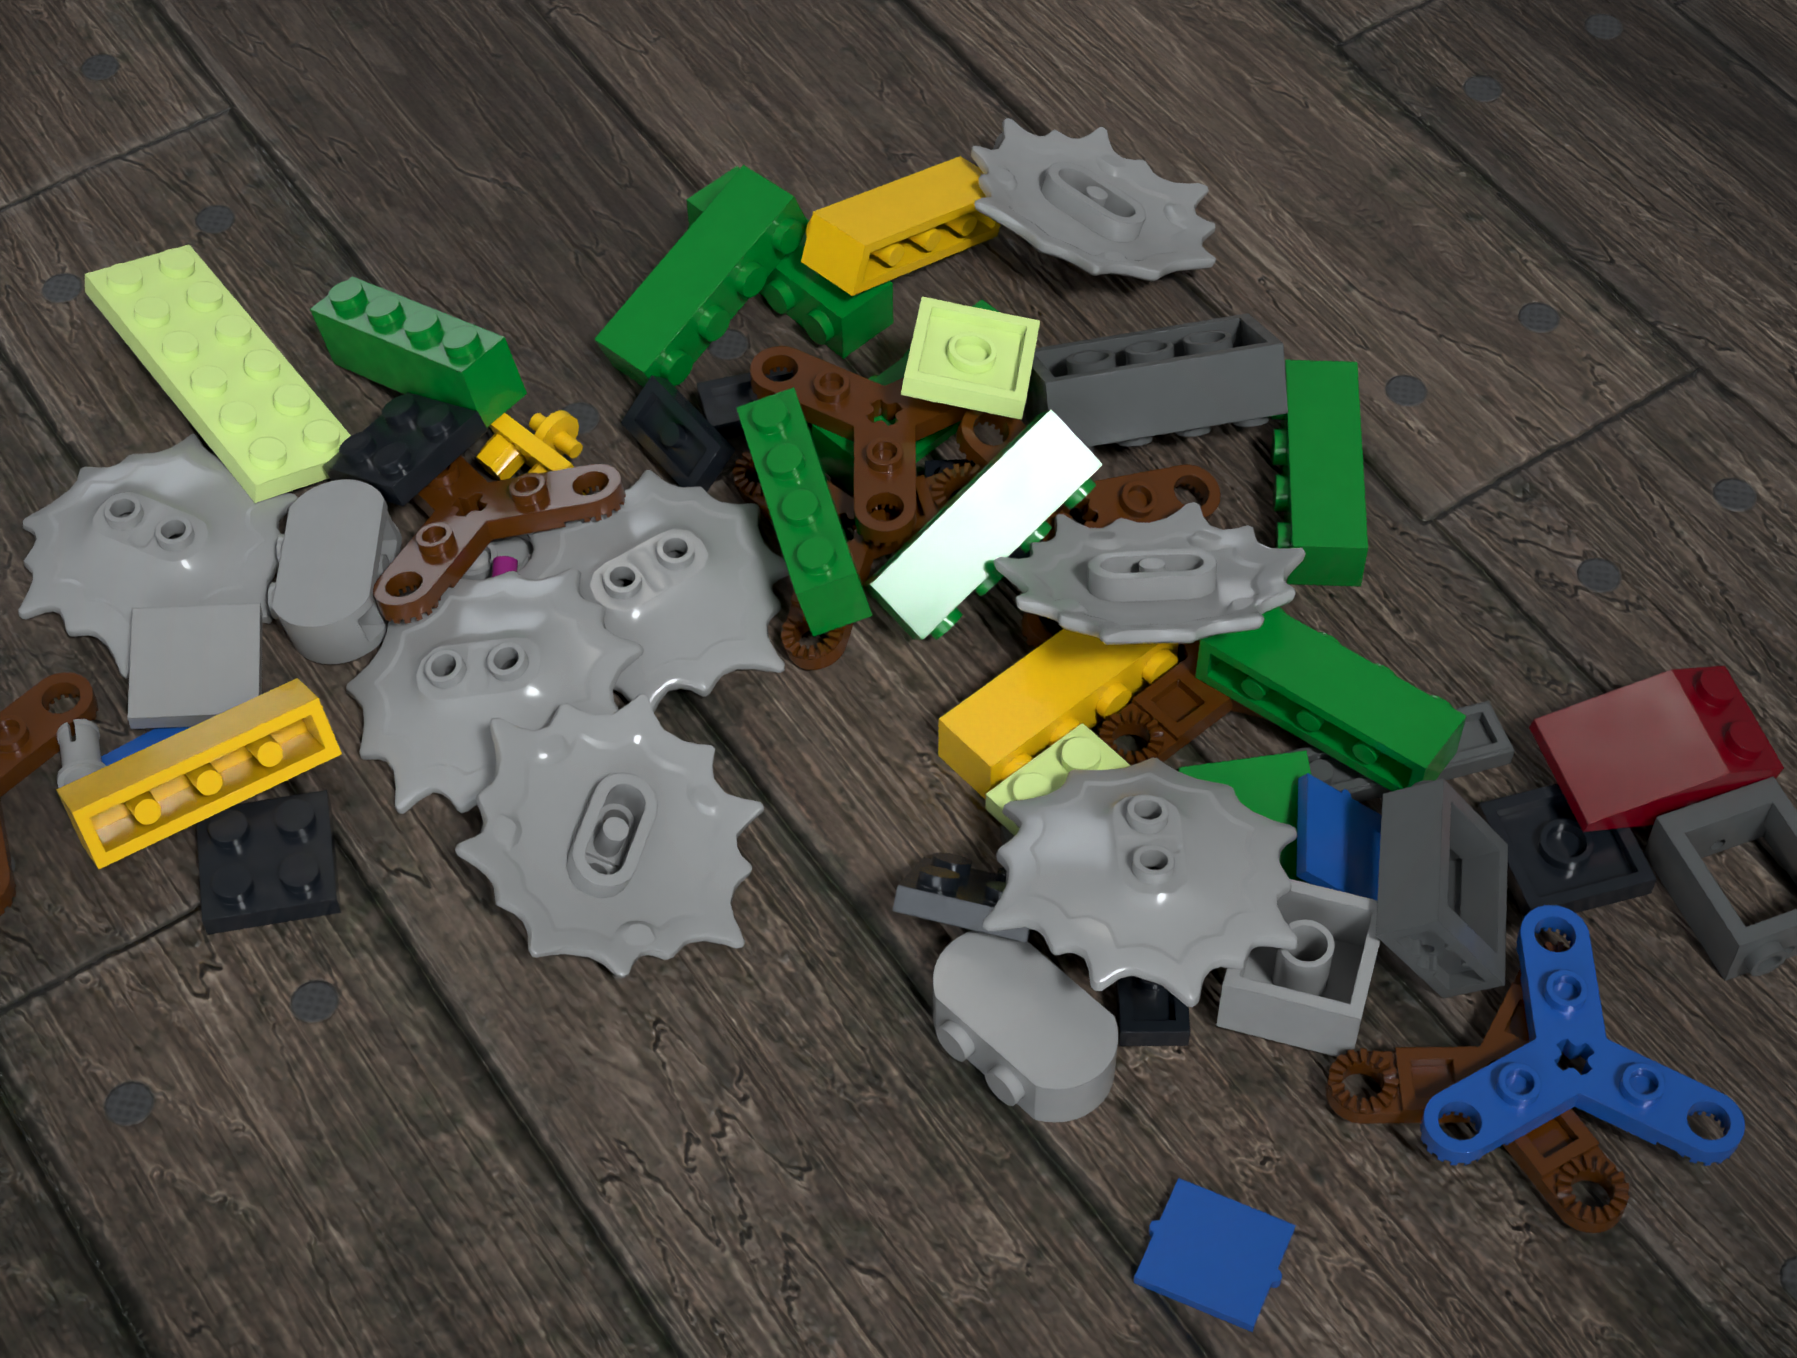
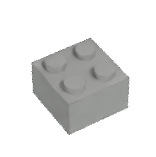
(1317, 990)

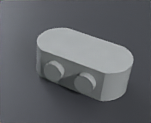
(328, 564)
(1024, 1026)

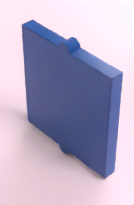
(1337, 839)
(1214, 1254)

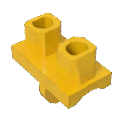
(543, 452)

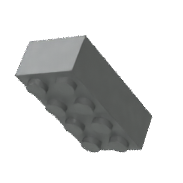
(1161, 381)

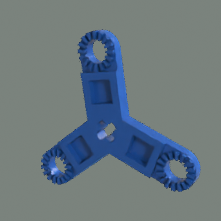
(1614, 1084)

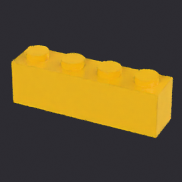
(898, 227)
(1042, 700)
(199, 772)

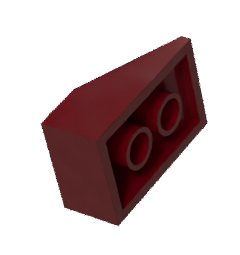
(1654, 747)

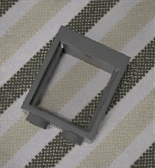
(1713, 826)
(1442, 889)

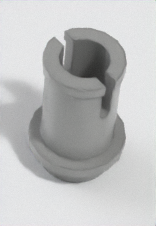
(78, 756)

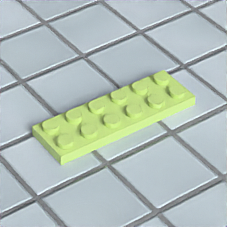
(219, 370)

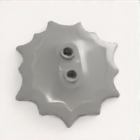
(1092, 204)
(150, 536)
(676, 579)
(1152, 579)
(483, 654)
(1145, 876)
(622, 886)

